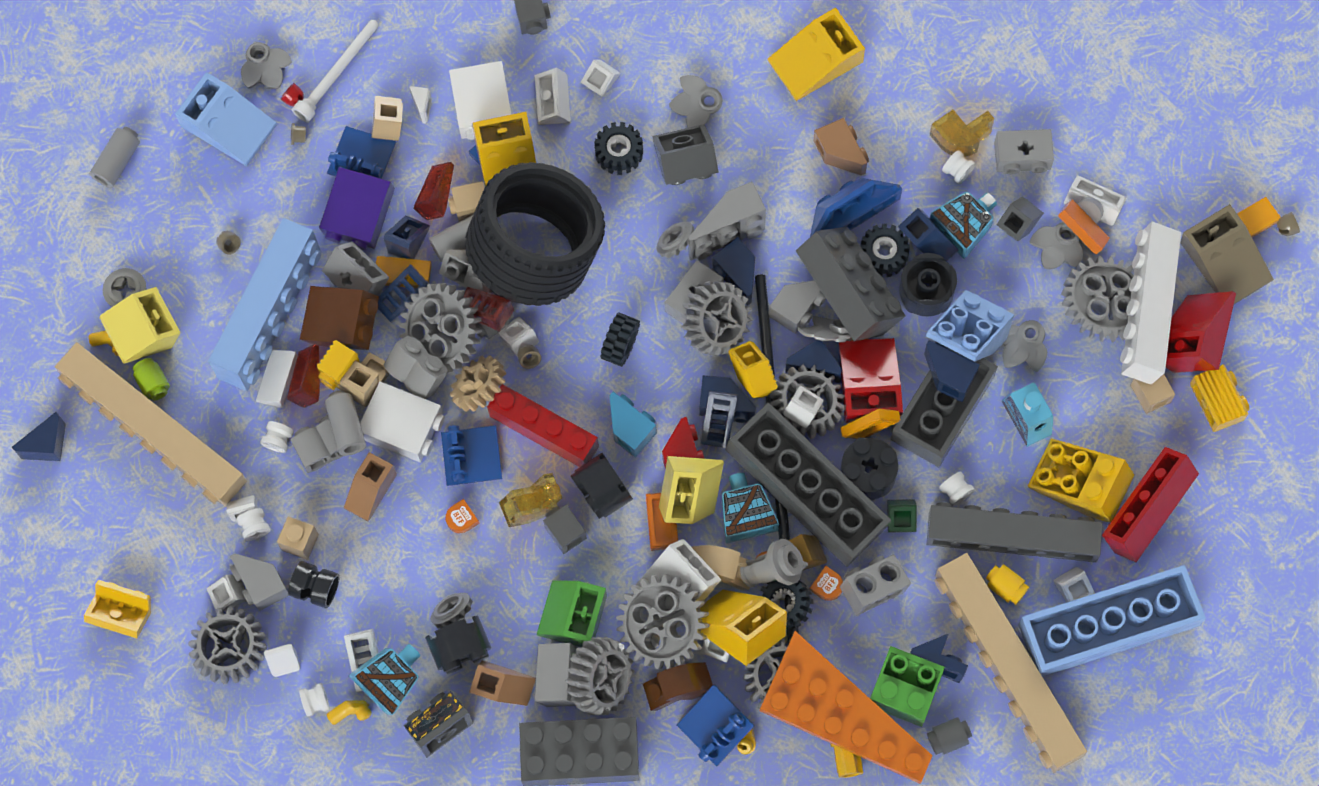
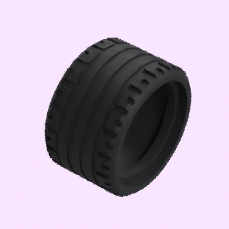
(545, 193)

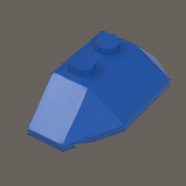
(854, 204)

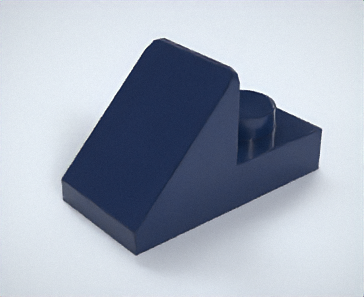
(932, 651)

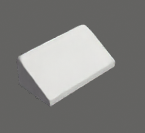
(552, 97)
(1110, 200)
(277, 378)

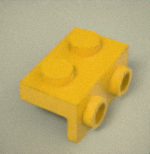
(118, 609)

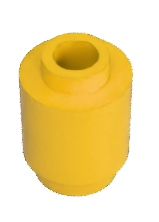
(1007, 584)

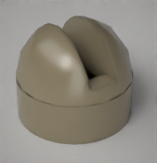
(1288, 225)
(232, 247)
(531, 362)

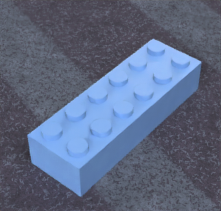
(265, 305)
(1111, 621)

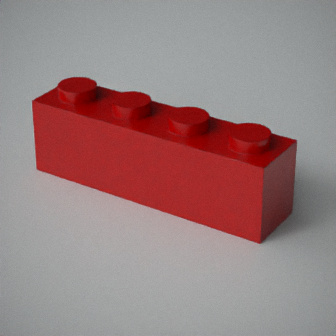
(543, 426)
(1150, 504)

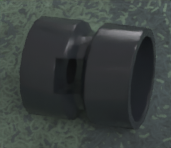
(313, 584)

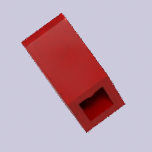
(682, 442)

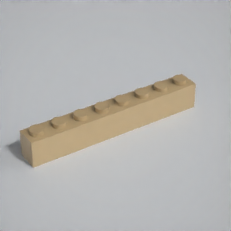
(151, 424)
(1010, 663)

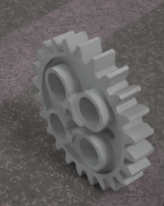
(1082, 299)
(450, 308)
(672, 645)

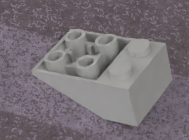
(736, 215)

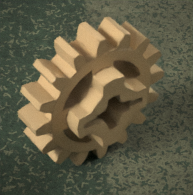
(478, 383)

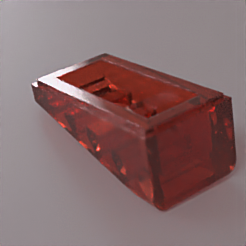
(435, 192)
(500, 316)
(305, 381)

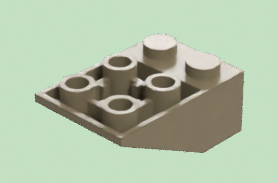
(1226, 254)

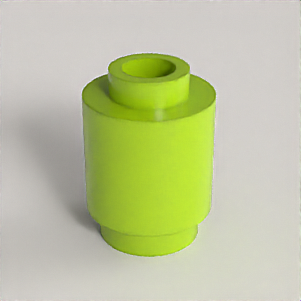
(150, 379)

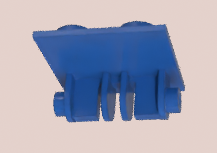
(361, 153)
(471, 455)
(715, 726)

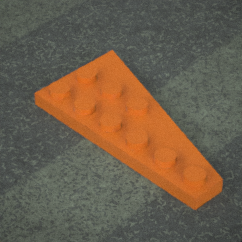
(826, 704)

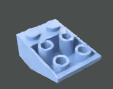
(225, 119)
(972, 327)

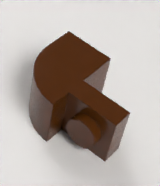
(677, 684)

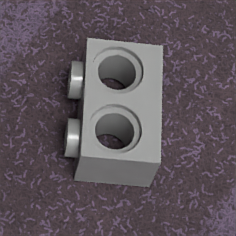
(878, 589)

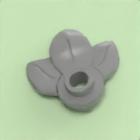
(264, 70)
(691, 101)
(1055, 248)
(826, 330)
(1021, 349)

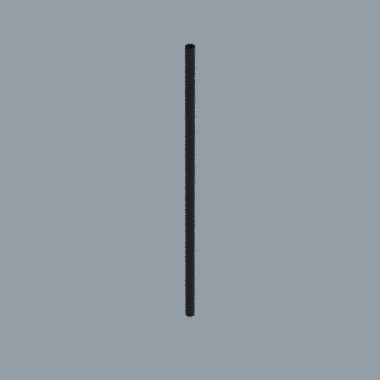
(766, 348)

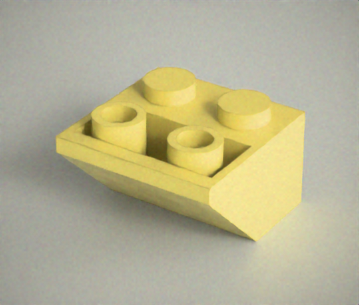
(140, 325)
(690, 489)

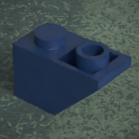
(927, 235)
(736, 266)
(950, 371)
(744, 407)

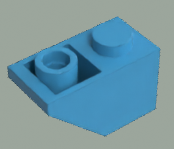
(630, 427)

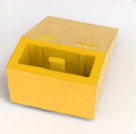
(817, 54)
(503, 143)
(1082, 479)
(743, 624)

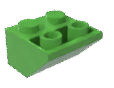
(572, 612)
(906, 686)

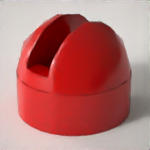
(292, 95)

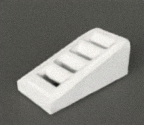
(372, 646)

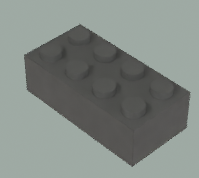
(850, 283)
(935, 419)
(579, 751)

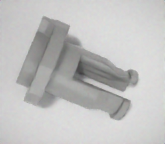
(780, 563)

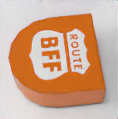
(460, 517)
(827, 584)

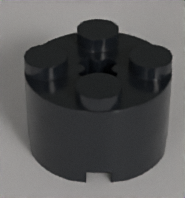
(942, 284)
(875, 454)
(603, 486)
(458, 644)

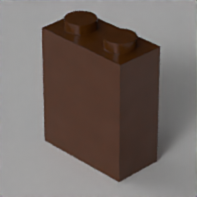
(339, 316)

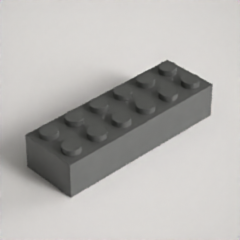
(807, 484)

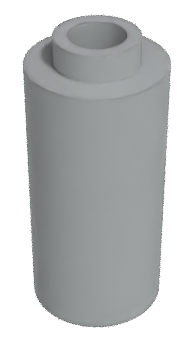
(115, 156)
(450, 238)
(345, 423)

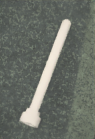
(306, 108)

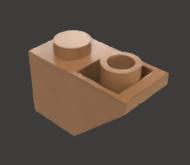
(839, 147)
(369, 486)
(502, 684)

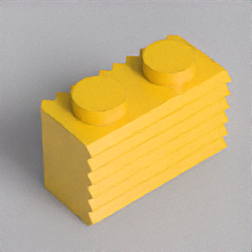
(336, 364)
(753, 369)
(1220, 398)

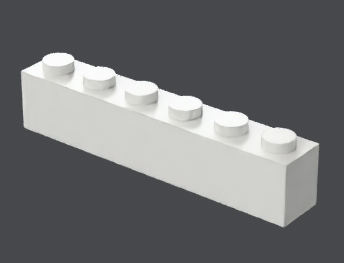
(1150, 303)

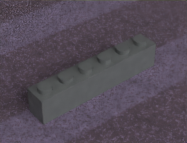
(1014, 533)

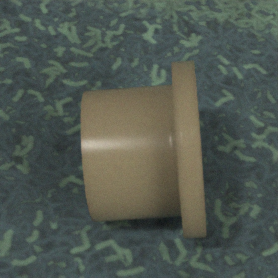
(298, 134)

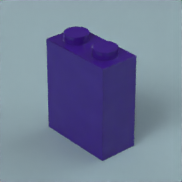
(356, 208)

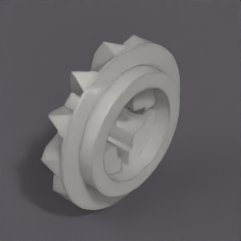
(674, 239)
(117, 281)
(451, 609)

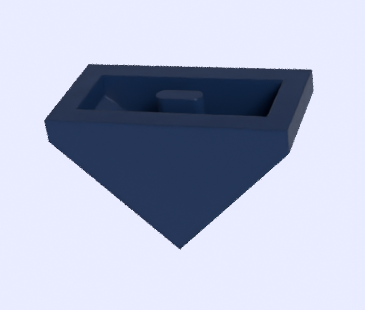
(406, 237)
(817, 355)
(44, 441)

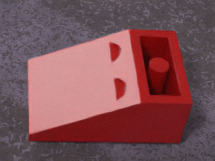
(1199, 332)
(869, 377)

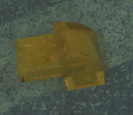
(954, 135)
(532, 502)

